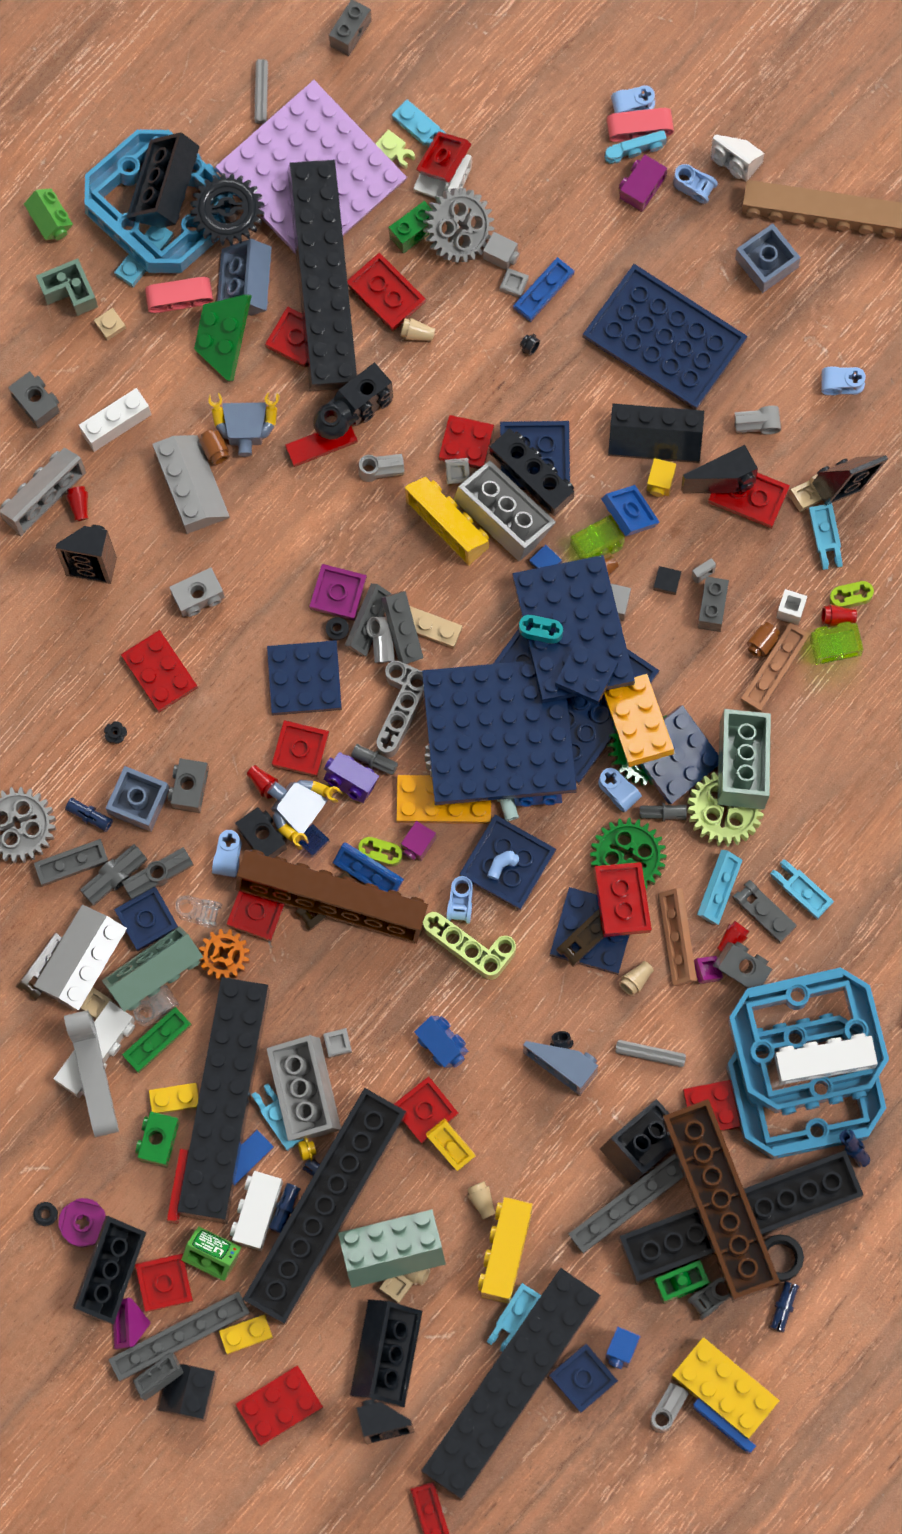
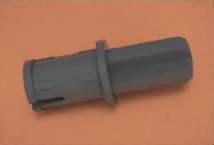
(374, 759)
(664, 812)

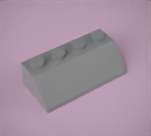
(190, 482)
(42, 490)
(504, 510)
(80, 957)
(304, 1088)

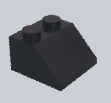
(189, 1393)

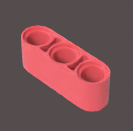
(639, 123)
(178, 294)

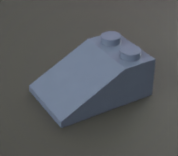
(566, 1065)

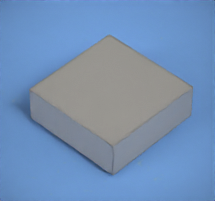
(514, 283)
(457, 470)
(703, 570)
(337, 1043)

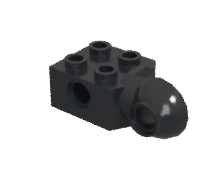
(354, 403)

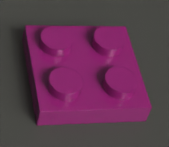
(338, 592)

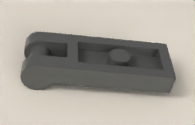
(765, 912)

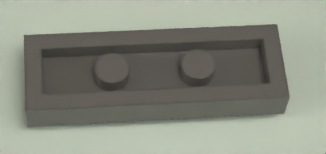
(372, 606)
(402, 627)
(71, 862)

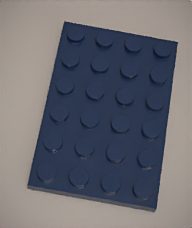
(665, 336)
(584, 604)

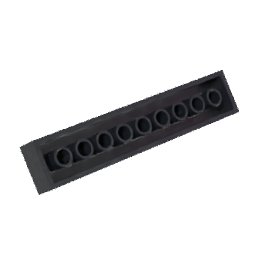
(322, 274)
(224, 1100)
(775, 1205)
(325, 1206)
(511, 1384)

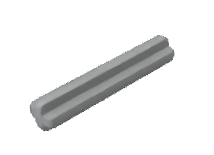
(261, 88)
(650, 1053)

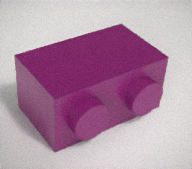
(643, 182)

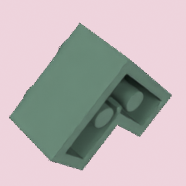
(70, 282)

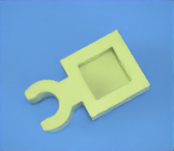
(394, 147)

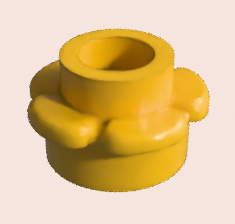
(306, 1149)

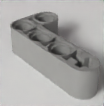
(398, 712)

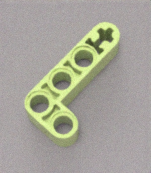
(466, 942)

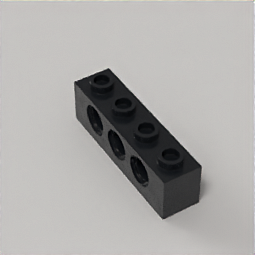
(552, 500)

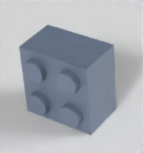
(767, 258)
(137, 798)

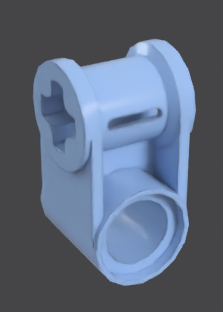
(633, 99)
(695, 184)
(839, 380)
(621, 791)
(227, 858)
(460, 904)

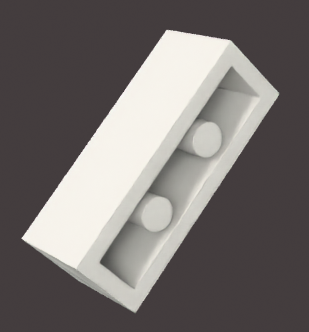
(115, 419)
(256, 1210)

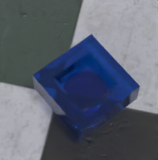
(316, 840)

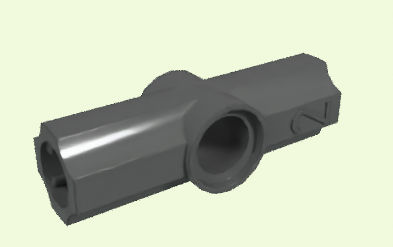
(171, 865)
(112, 874)

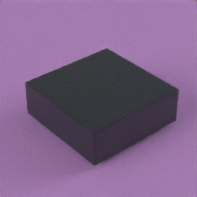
(667, 580)

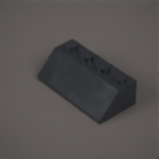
(163, 180)
(656, 433)
(88, 554)
(109, 1270)
(386, 1352)
(382, 1422)

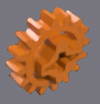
(232, 949)

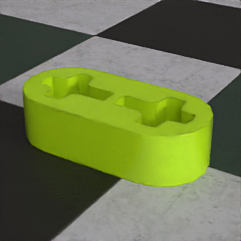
(851, 589)
(381, 846)

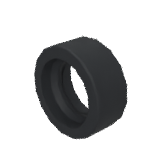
(798, 1253)

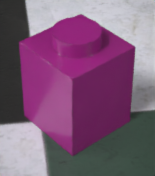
(418, 841)

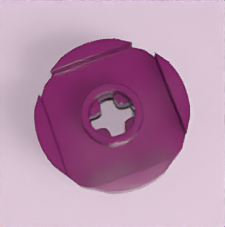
(75, 1211)

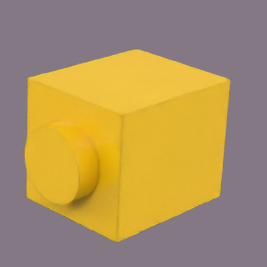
(661, 477)

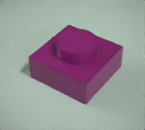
(706, 971)

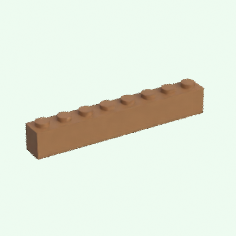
(823, 208)

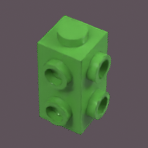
(48, 214)

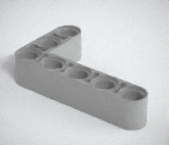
(84, 1036)

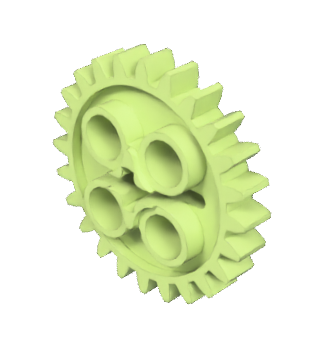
(704, 803)

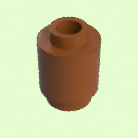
(214, 446)
(763, 640)

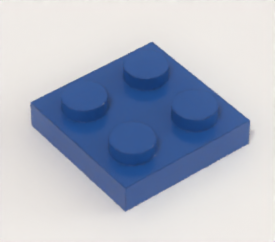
(630, 510)

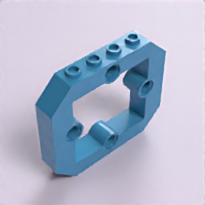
(111, 173)
(747, 1041)
(752, 1115)

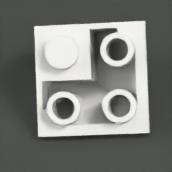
(736, 155)

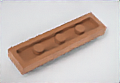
(775, 667)
(677, 937)

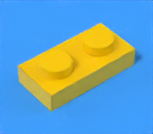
(174, 1098)
(450, 1144)
(246, 1334)

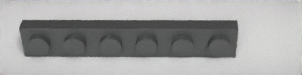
(627, 1204)
(179, 1336)

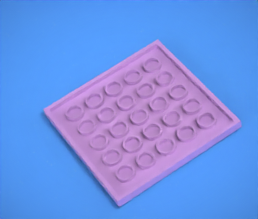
(313, 130)

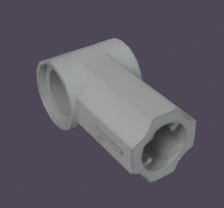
(764, 420)
(384, 467)
(382, 639)
(669, 1406)

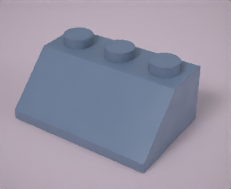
(246, 271)

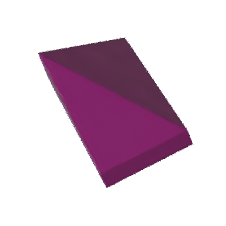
(129, 1324)

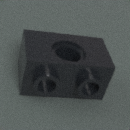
(255, 822)

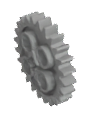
(443, 212)
(26, 844)

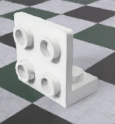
(434, 187)

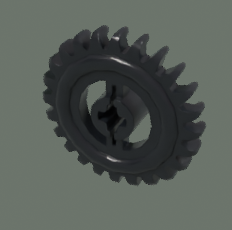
(249, 207)

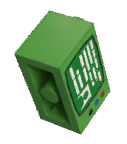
(211, 1253)

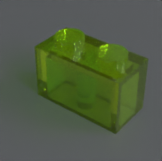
(598, 539)
(836, 643)

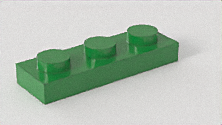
(157, 1040)

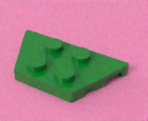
(222, 333)

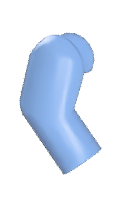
(501, 861)

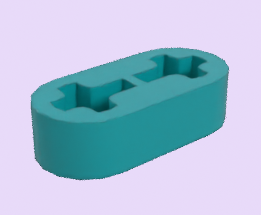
(541, 629)

